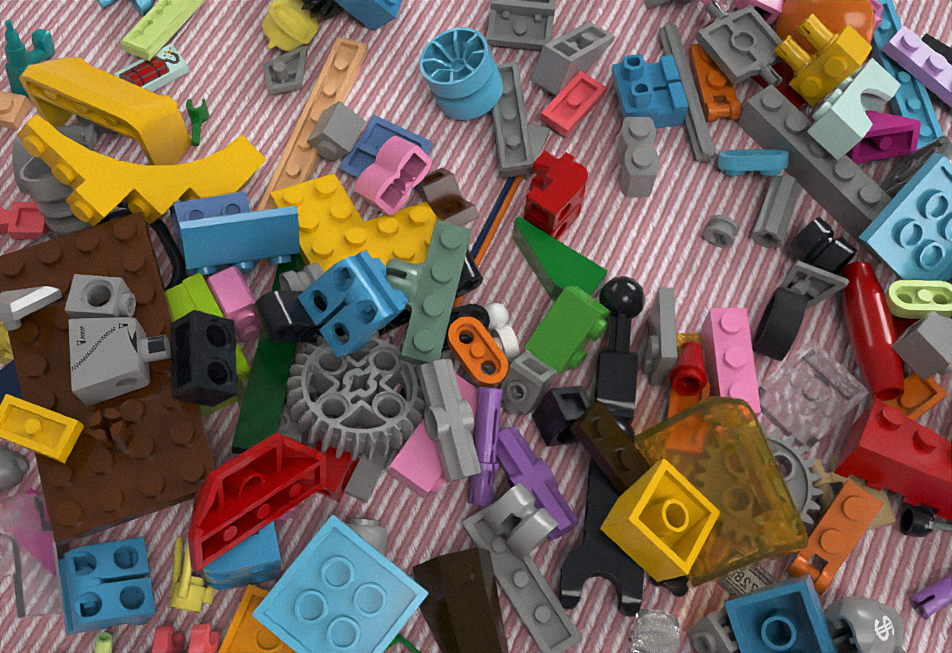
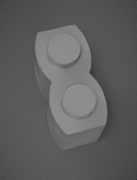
(637, 156)

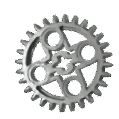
(357, 397)

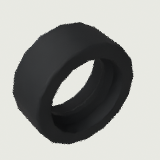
(779, 324)

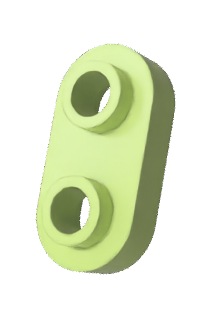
(918, 298)

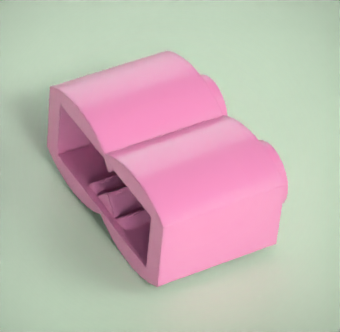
(393, 174)
(236, 302)

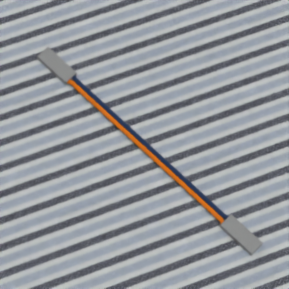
(369, 472)

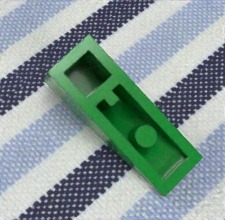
(556, 263)

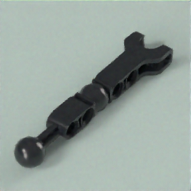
(617, 391)

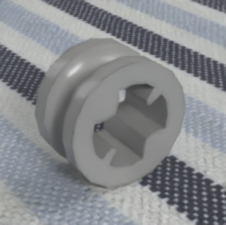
(721, 231)

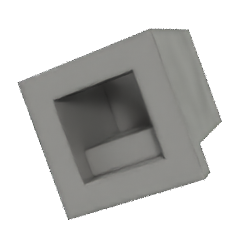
(526, 384)

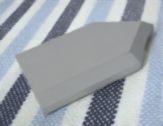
(913, 162)

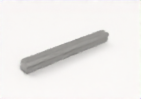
(695, 119)

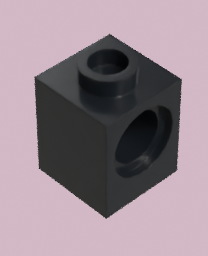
(558, 413)

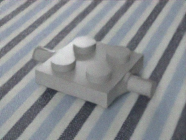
(741, 44)

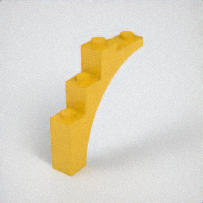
(104, 181)

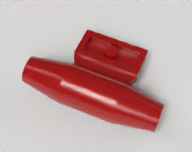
(873, 331)

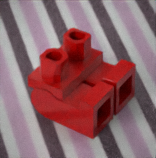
(555, 193)

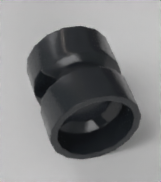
(817, 246)

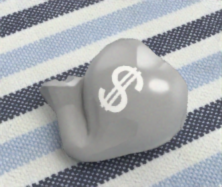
(864, 626)

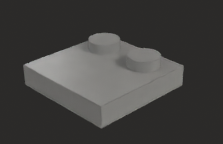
(661, 338)

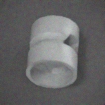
(523, 535)

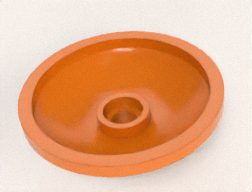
(831, 13)

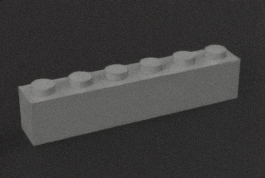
(833, 183)

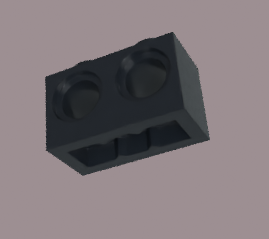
(203, 359)

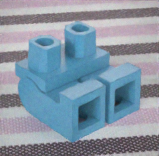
(650, 90)
(356, 301)
(247, 563)
(106, 586)

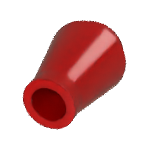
(689, 370)

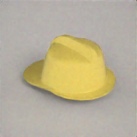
(288, 25)

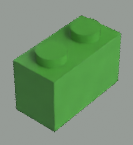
(568, 330)

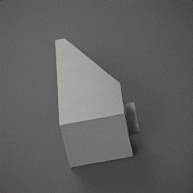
(568, 55)

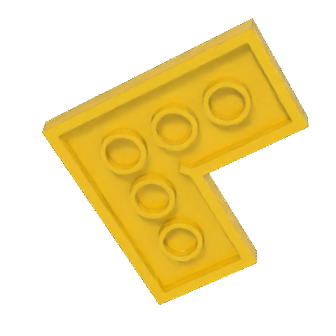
(335, 230)

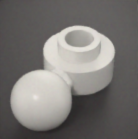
(503, 334)

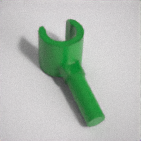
(197, 116)

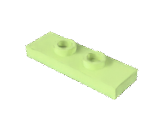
(158, 27)

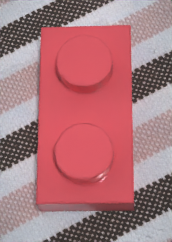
(573, 103)

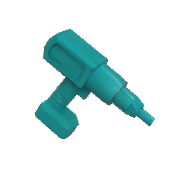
(19, 58)

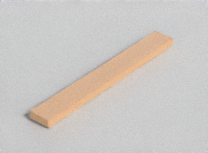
(332, 85)

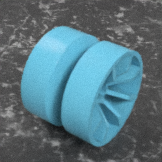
(461, 73)

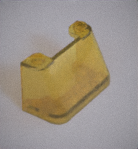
(732, 465)

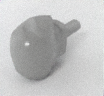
(12, 468)

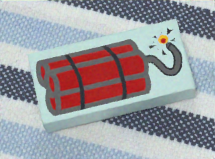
(157, 72)

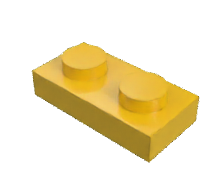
(38, 428)

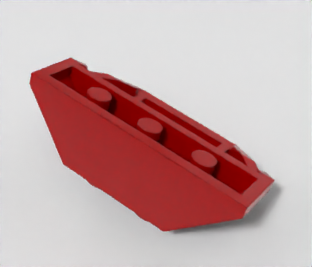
(251, 494)

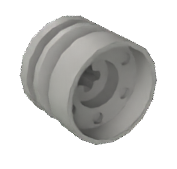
(51, 195)

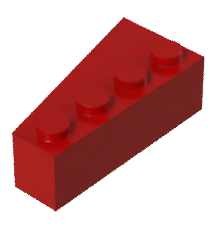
(899, 456)

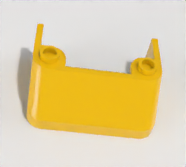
(75, 87)

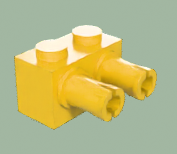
(833, 62)

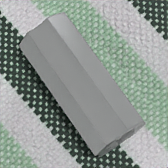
(776, 211)

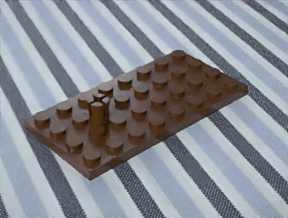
(134, 448)

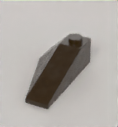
(462, 602)

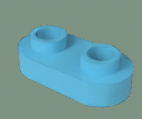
(767, 161)

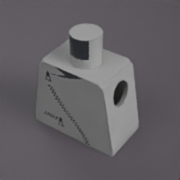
(111, 357)

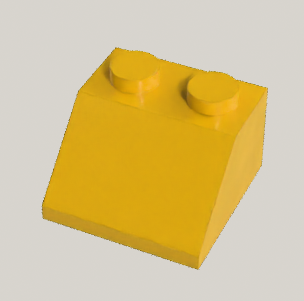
(661, 522)

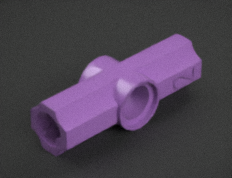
(524, 467)

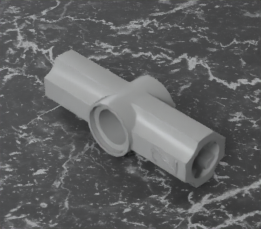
(448, 420)

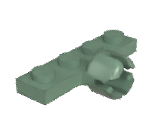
(430, 291)

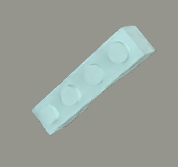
(842, 117)

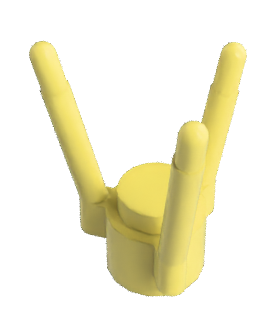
(186, 590)

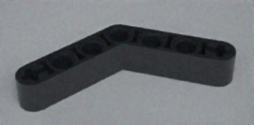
(288, 321)

